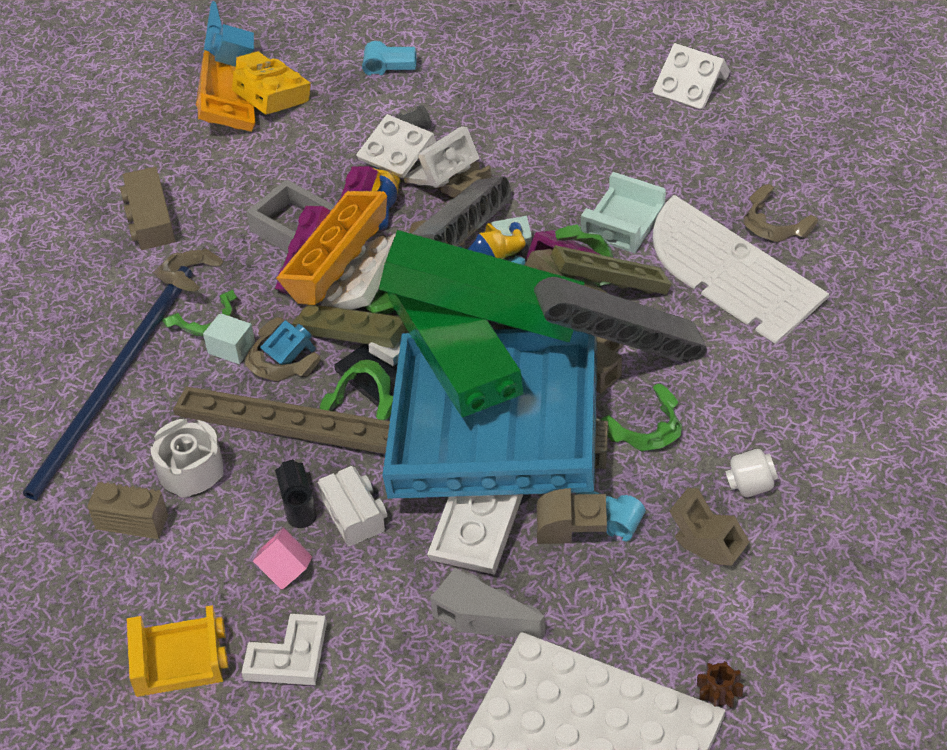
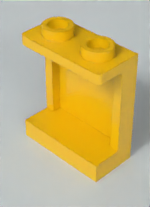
(176, 654)

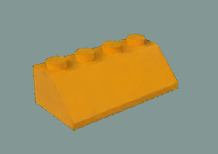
(333, 245)

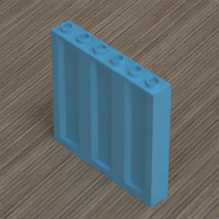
(508, 449)

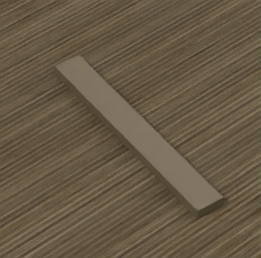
(283, 419)

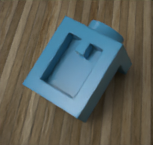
(287, 343)

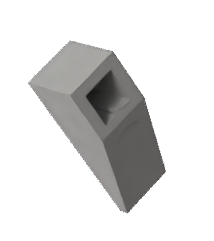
(480, 609)

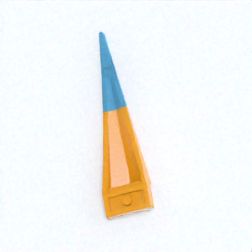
(215, 96)

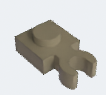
(461, 181)

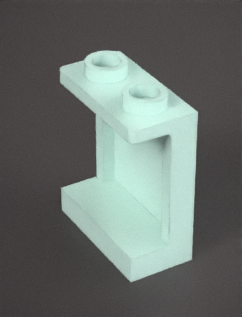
(625, 212)

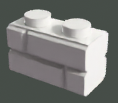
(352, 505)

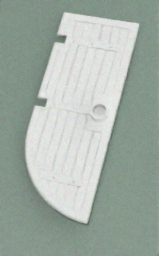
(733, 270)

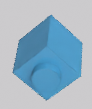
(232, 43)

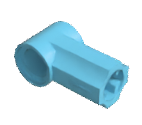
(381, 58)
(622, 515)

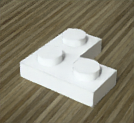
(289, 662)

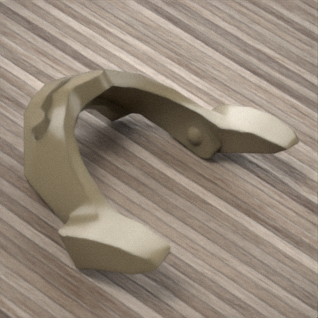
(758, 224)
(168, 272)
(257, 364)

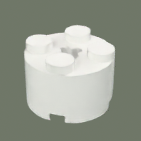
(187, 457)

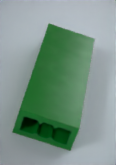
(468, 283)
(462, 354)

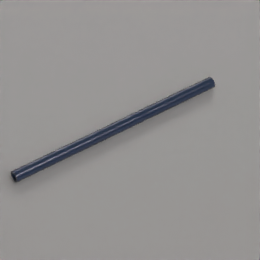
(103, 390)

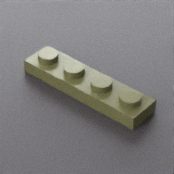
(610, 270)
(351, 325)

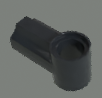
(296, 494)

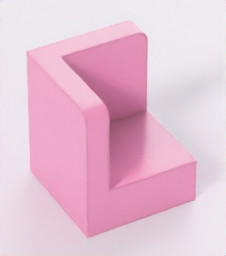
(282, 558)

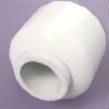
(752, 473)

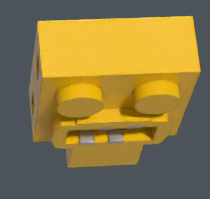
(268, 83)

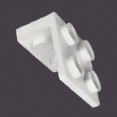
(690, 76)
(395, 146)
(444, 159)

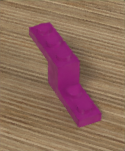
(358, 179)

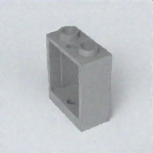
(260, 214)

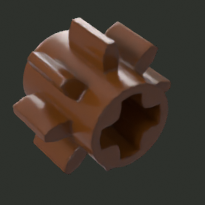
(720, 694)

